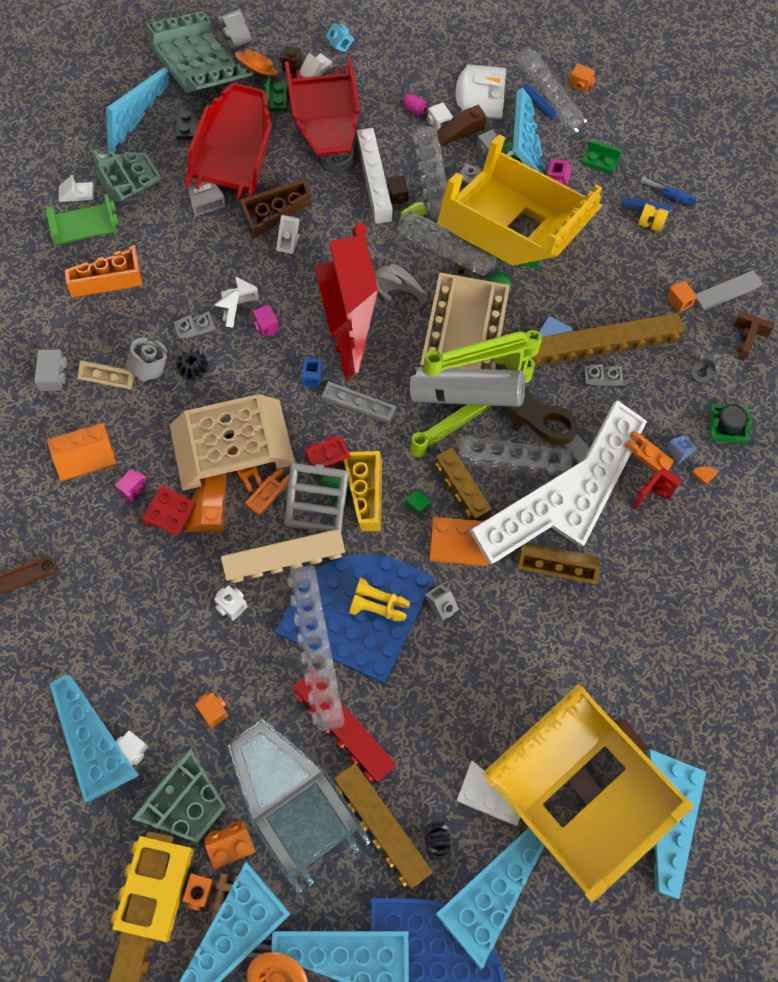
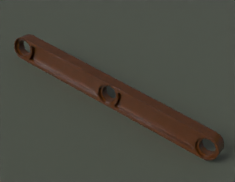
(25, 574)

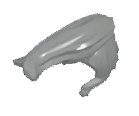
(395, 277)

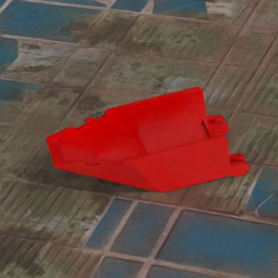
(325, 109)
(231, 140)
(348, 296)

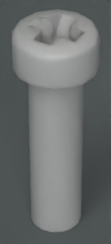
(644, 180)

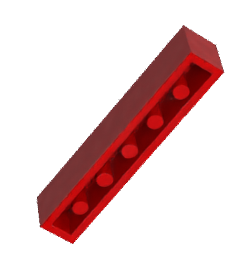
(353, 738)

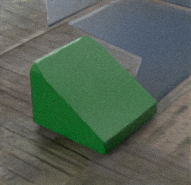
(417, 503)

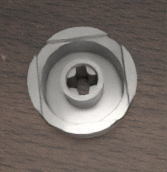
(235, 28)
(146, 359)

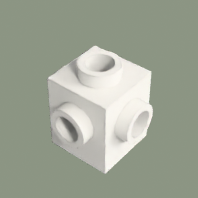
(230, 602)

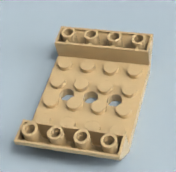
(257, 432)

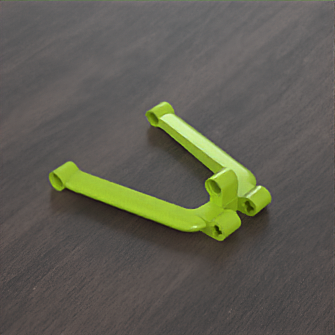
(510, 350)

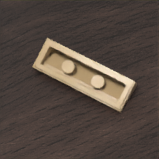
(105, 374)

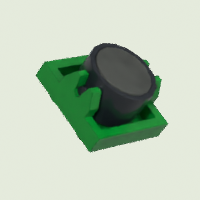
(729, 423)

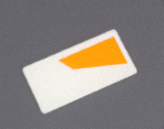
(486, 79)

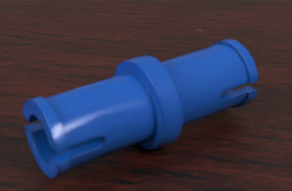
(678, 196)

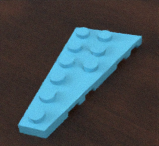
(130, 108)
(526, 142)
(94, 752)
(486, 902)
(239, 927)

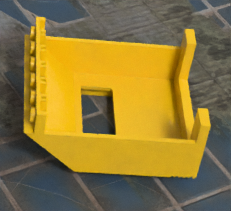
(503, 193)
(615, 825)

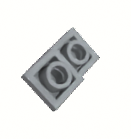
(195, 326)
(603, 376)

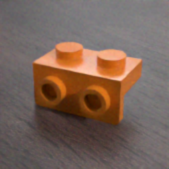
(229, 844)

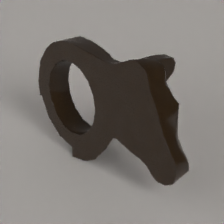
(534, 415)

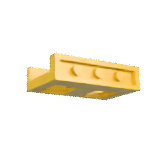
(165, 891)

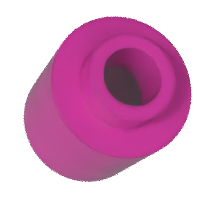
(415, 104)

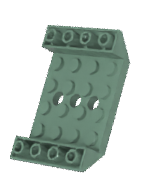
(189, 43)

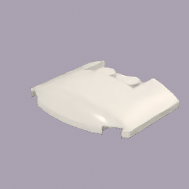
(487, 96)

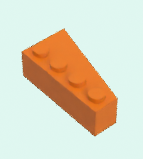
(105, 274)

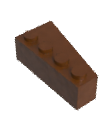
(265, 209)

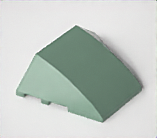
(124, 173)
(183, 801)

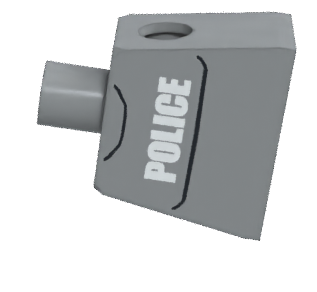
(205, 199)

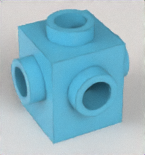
(339, 37)

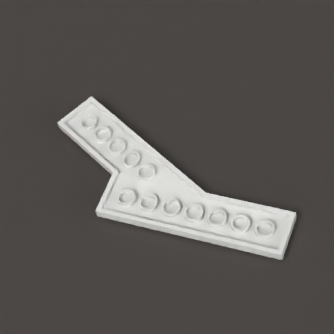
(568, 501)

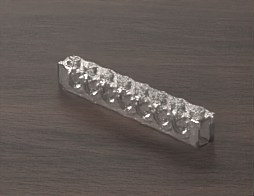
(333, 717)

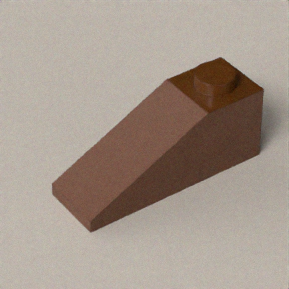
(464, 124)

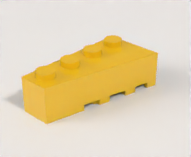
(366, 487)

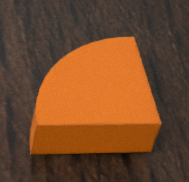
(704, 474)

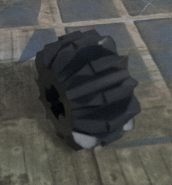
(185, 365)
(437, 840)

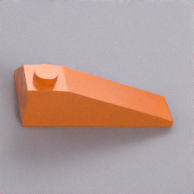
(209, 505)

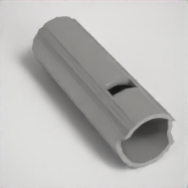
(469, 387)

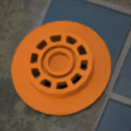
(256, 62)
(275, 968)

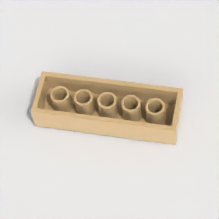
(283, 554)

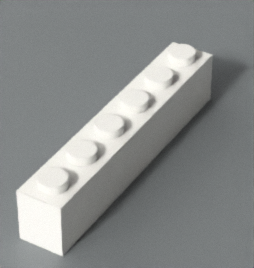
(374, 176)

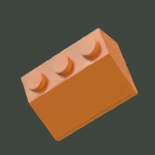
(82, 451)
(454, 543)

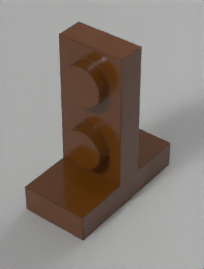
(752, 325)

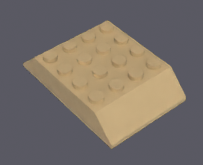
(465, 314)

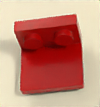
(328, 452)
(662, 482)
(168, 511)

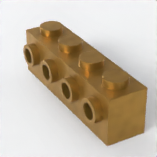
(462, 486)
(559, 563)

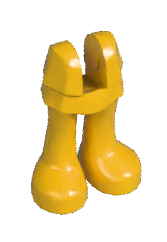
(360, 603)

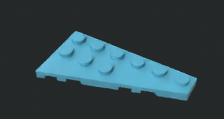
(674, 847)
(348, 954)

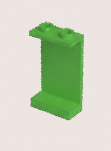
(82, 222)

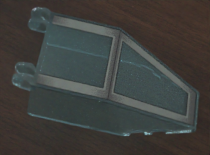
(290, 800)

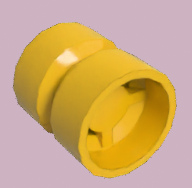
(659, 218)

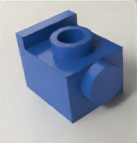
(312, 372)

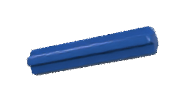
(539, 101)
(640, 204)

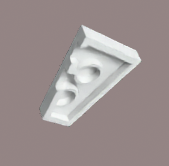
(485, 798)

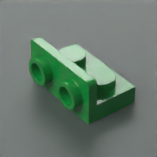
(276, 95)
(601, 157)

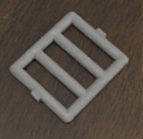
(292, 504)

